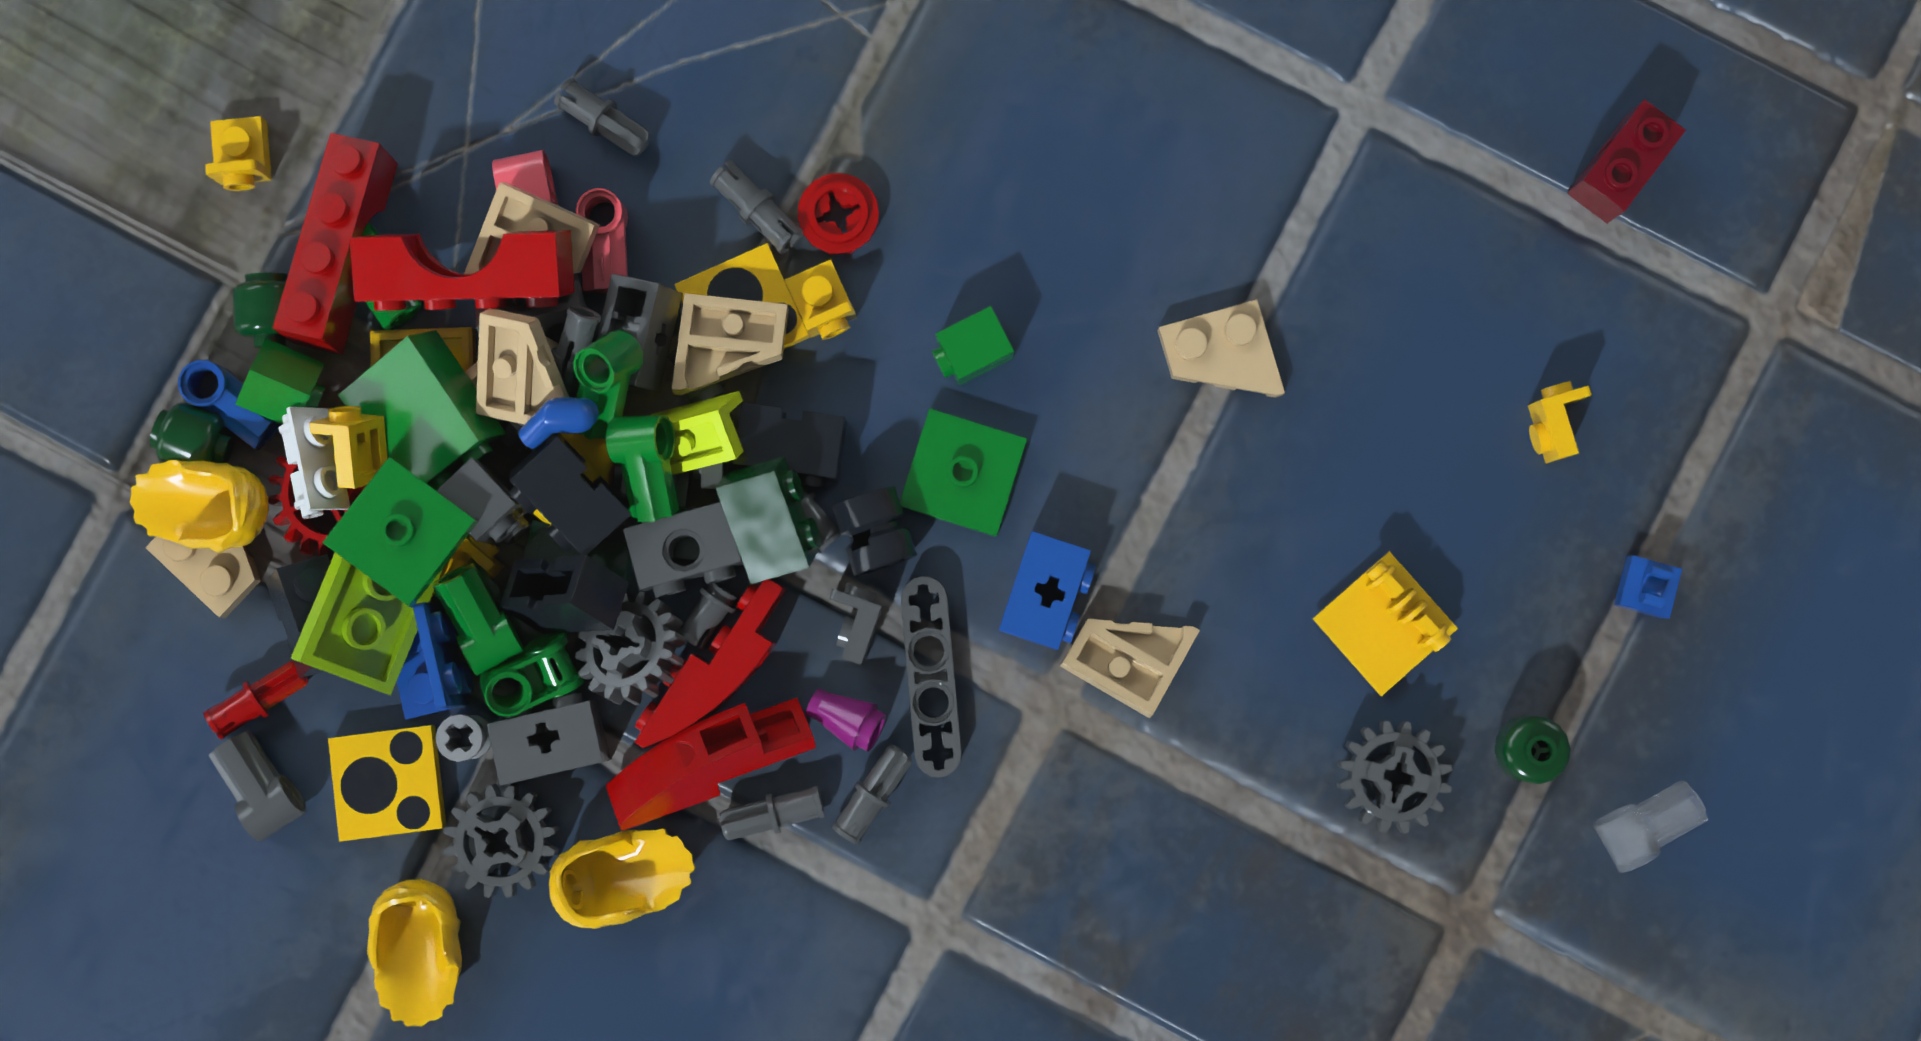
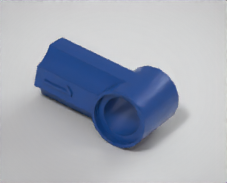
(244, 423)

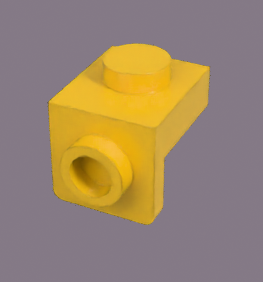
(1551, 428)

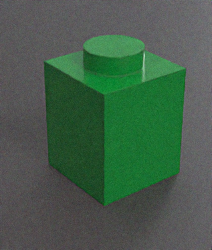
(972, 347)
(280, 381)

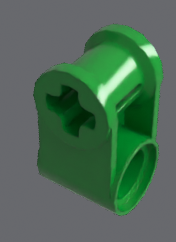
(535, 676)

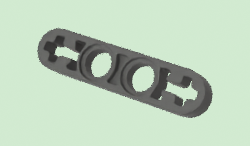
(924, 677)

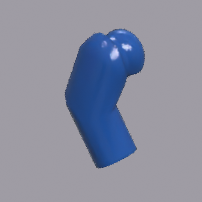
(559, 416)

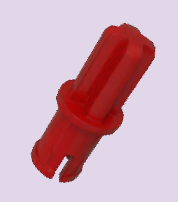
(254, 700)

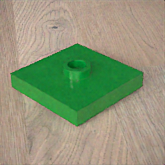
(962, 472)
(400, 532)

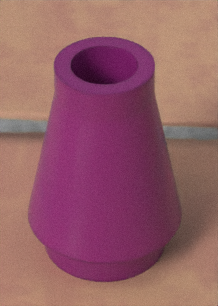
(849, 719)

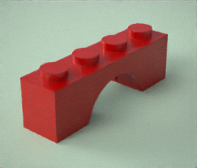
(402, 269)
(318, 290)

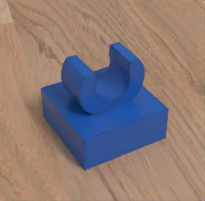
(1648, 587)

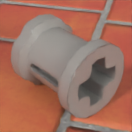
(448, 736)

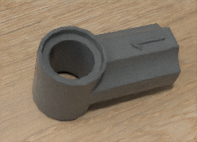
(262, 795)

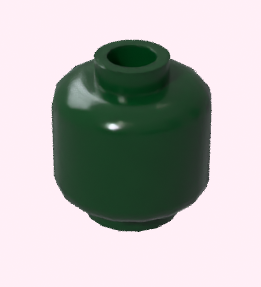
(257, 305)
(191, 435)
(1549, 748)

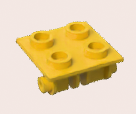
(1385, 623)

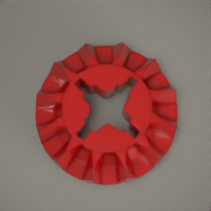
(849, 193)

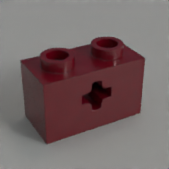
(1626, 161)

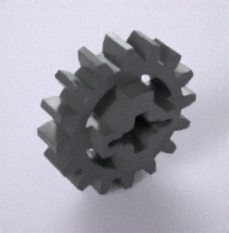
(635, 653)
(1397, 753)
(482, 827)

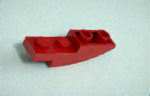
(704, 685)
(694, 761)

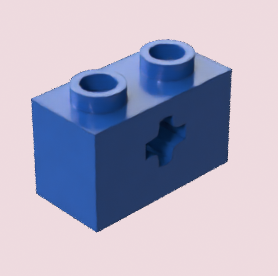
(1043, 560)

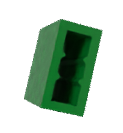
(425, 408)

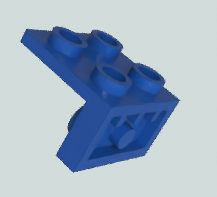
(432, 672)

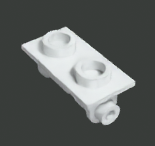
(316, 481)

